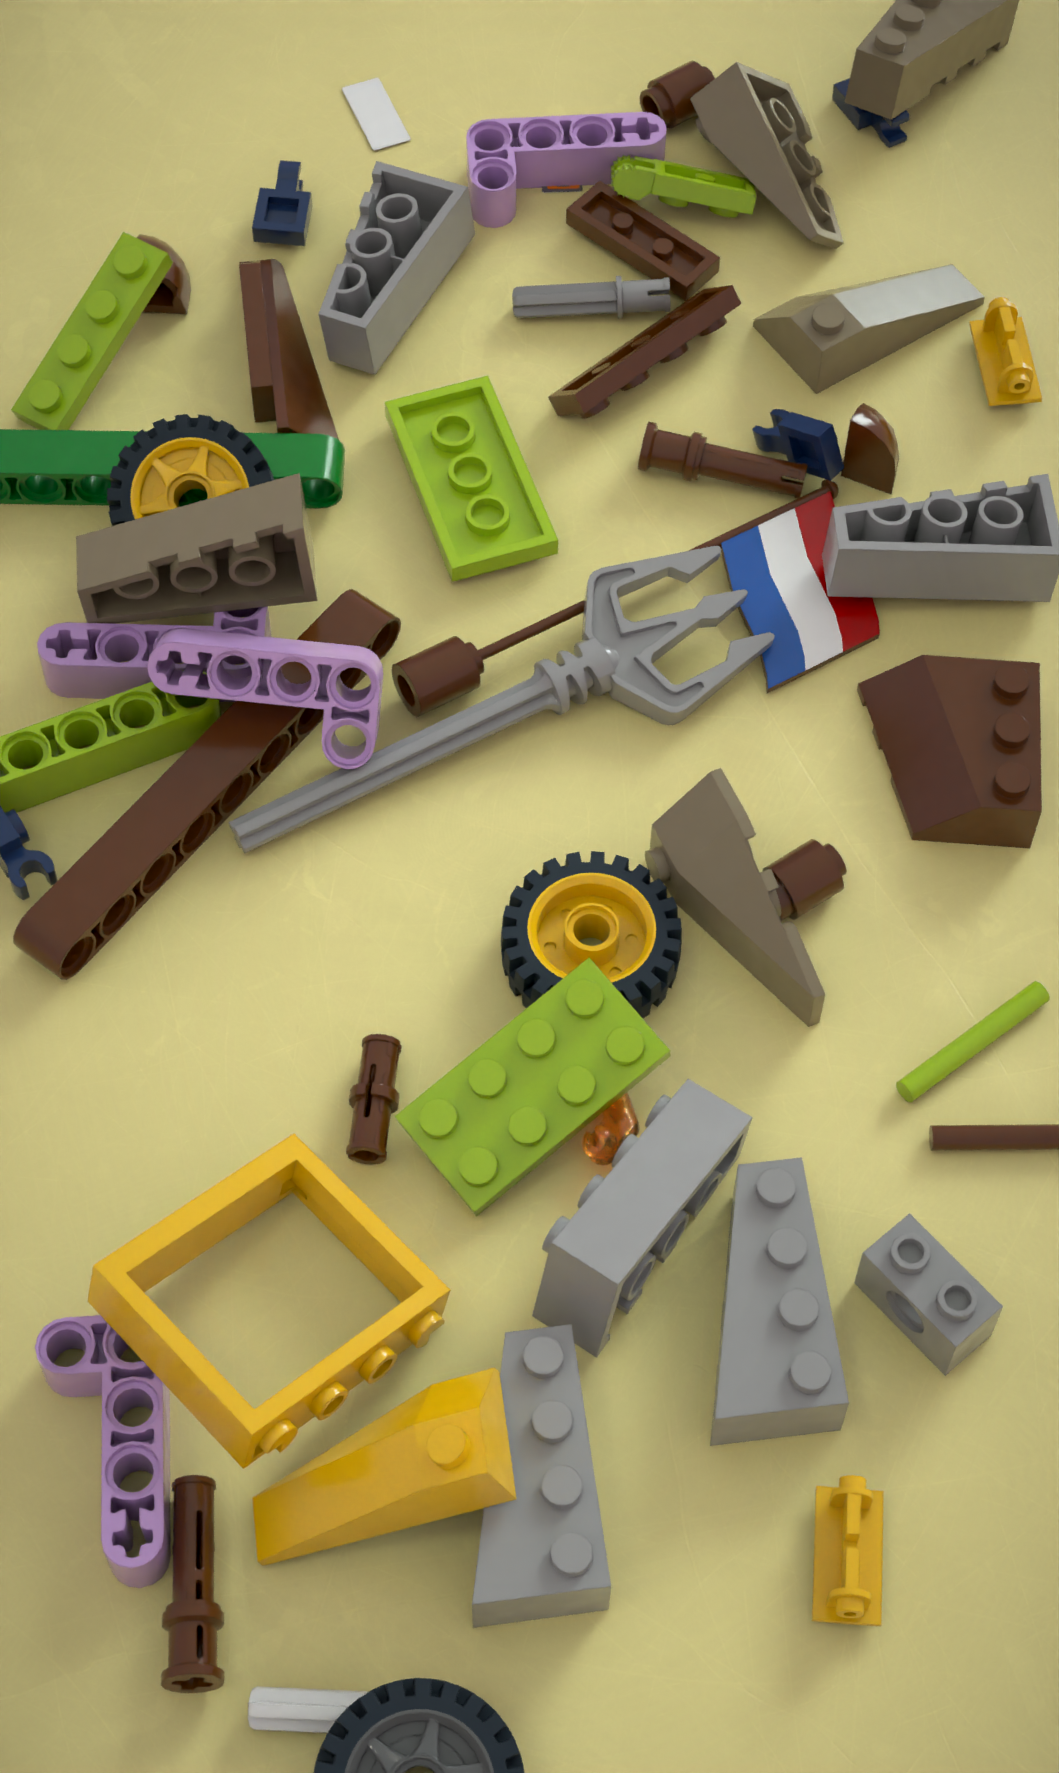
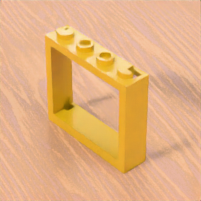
(152, 1256)

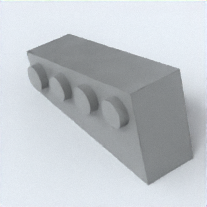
(393, 263)
(947, 547)
(637, 1212)
(777, 1326)
(548, 1545)

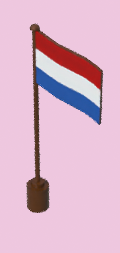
(769, 557)

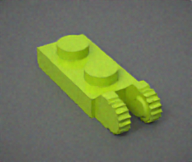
(683, 184)

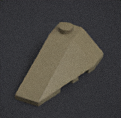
(853, 326)
(711, 873)

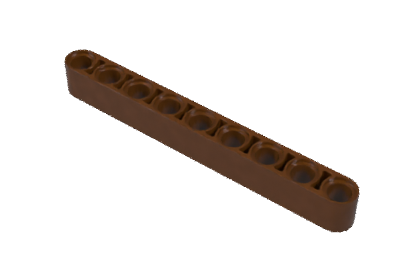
(188, 803)

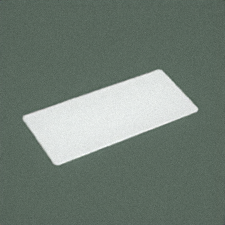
(376, 114)

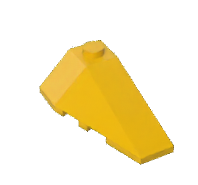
(407, 1468)

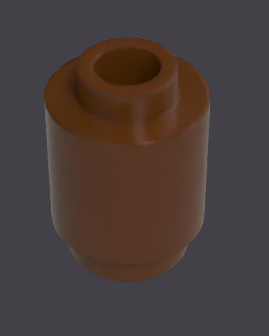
(671, 93)
(807, 877)

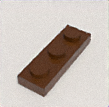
(642, 240)

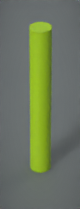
(972, 1041)

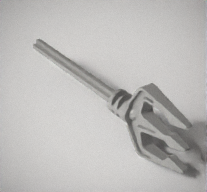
(610, 658)

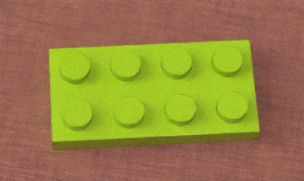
(471, 478)
(533, 1086)

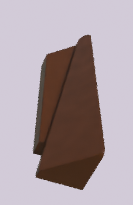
(279, 357)

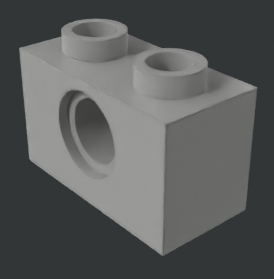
(927, 1294)

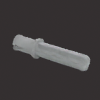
(591, 298)

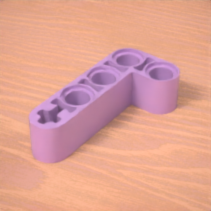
(551, 152)
(86, 657)
(269, 686)
(123, 1447)

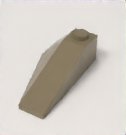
(764, 136)

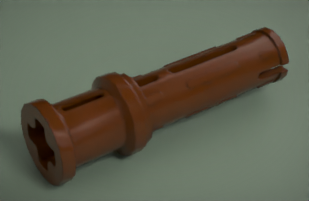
(696, 457)
(193, 1614)

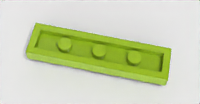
(92, 334)

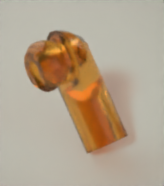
(610, 1133)

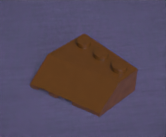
(961, 747)

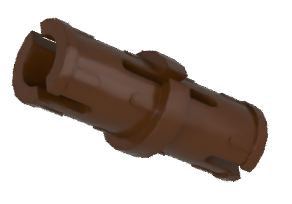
(374, 1099)

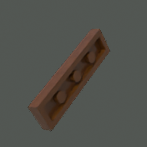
(658, 343)

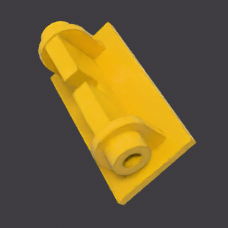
(1005, 356)
(848, 1553)

